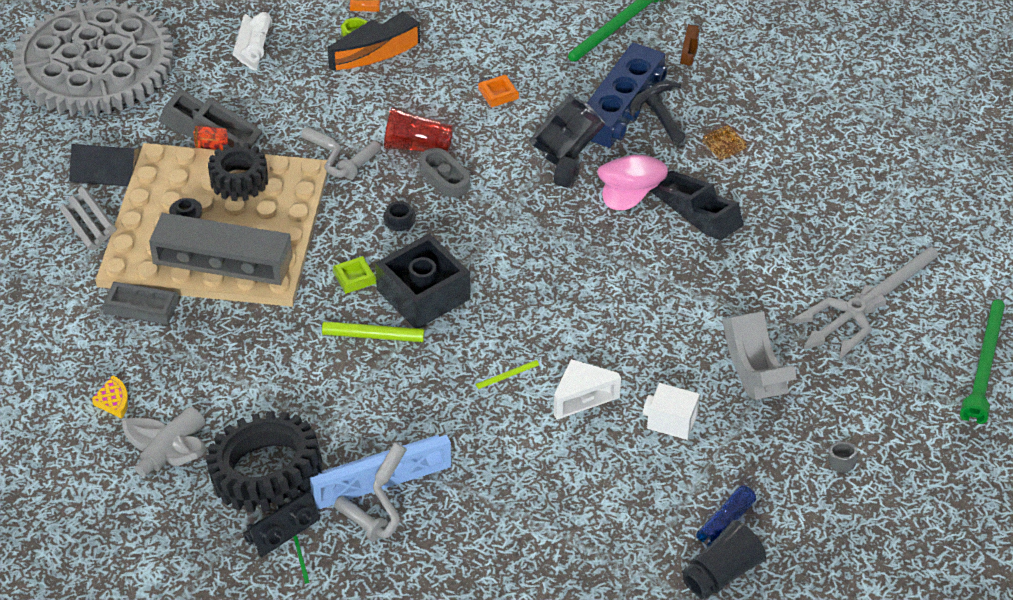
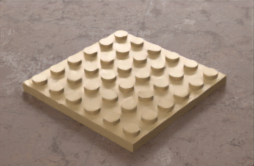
(179, 172)

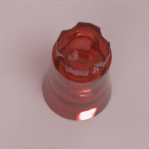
(416, 132)

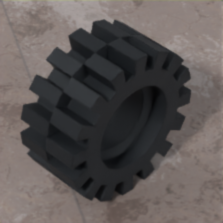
(238, 159)

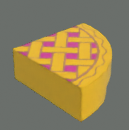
(112, 397)

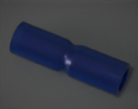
(730, 510)

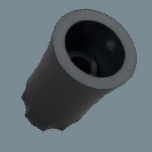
(724, 560)

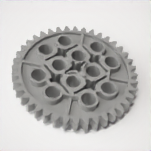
(93, 58)

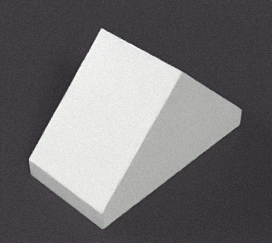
(584, 388)

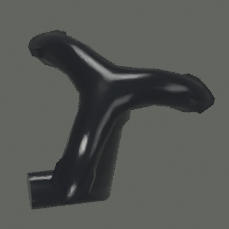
(654, 101)

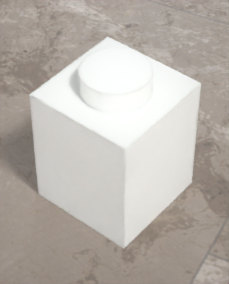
(672, 410)

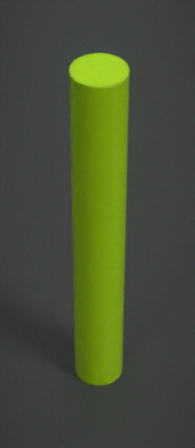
(373, 331)

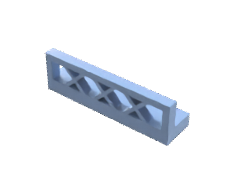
(359, 476)

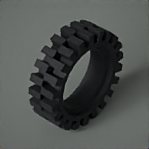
(256, 435)

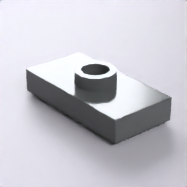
(140, 303)

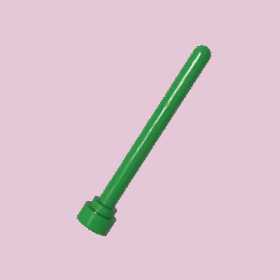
(608, 29)
(976, 403)

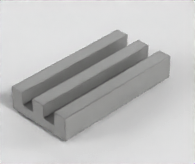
(76, 205)

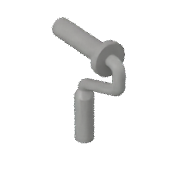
(345, 167)
(376, 527)

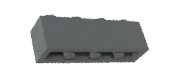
(221, 248)

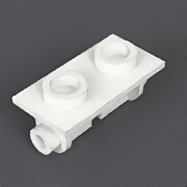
(251, 39)

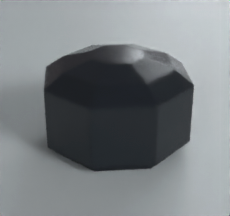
(566, 172)

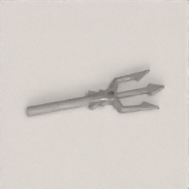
(861, 304)

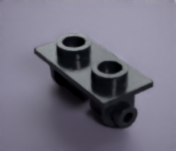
(282, 524)

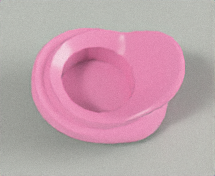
(630, 179)

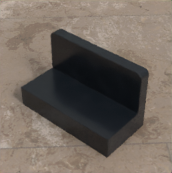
(102, 164)

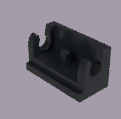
(567, 130)

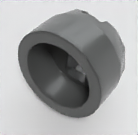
(843, 456)

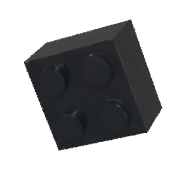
(423, 281)

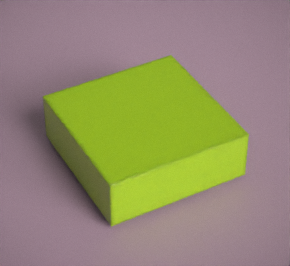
(354, 274)

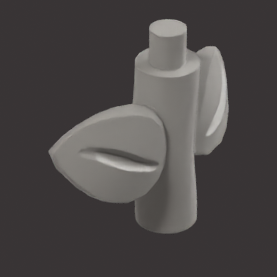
(165, 442)

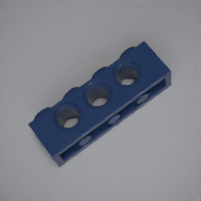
(632, 74)

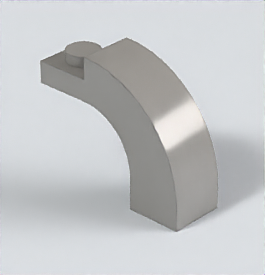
(754, 358)

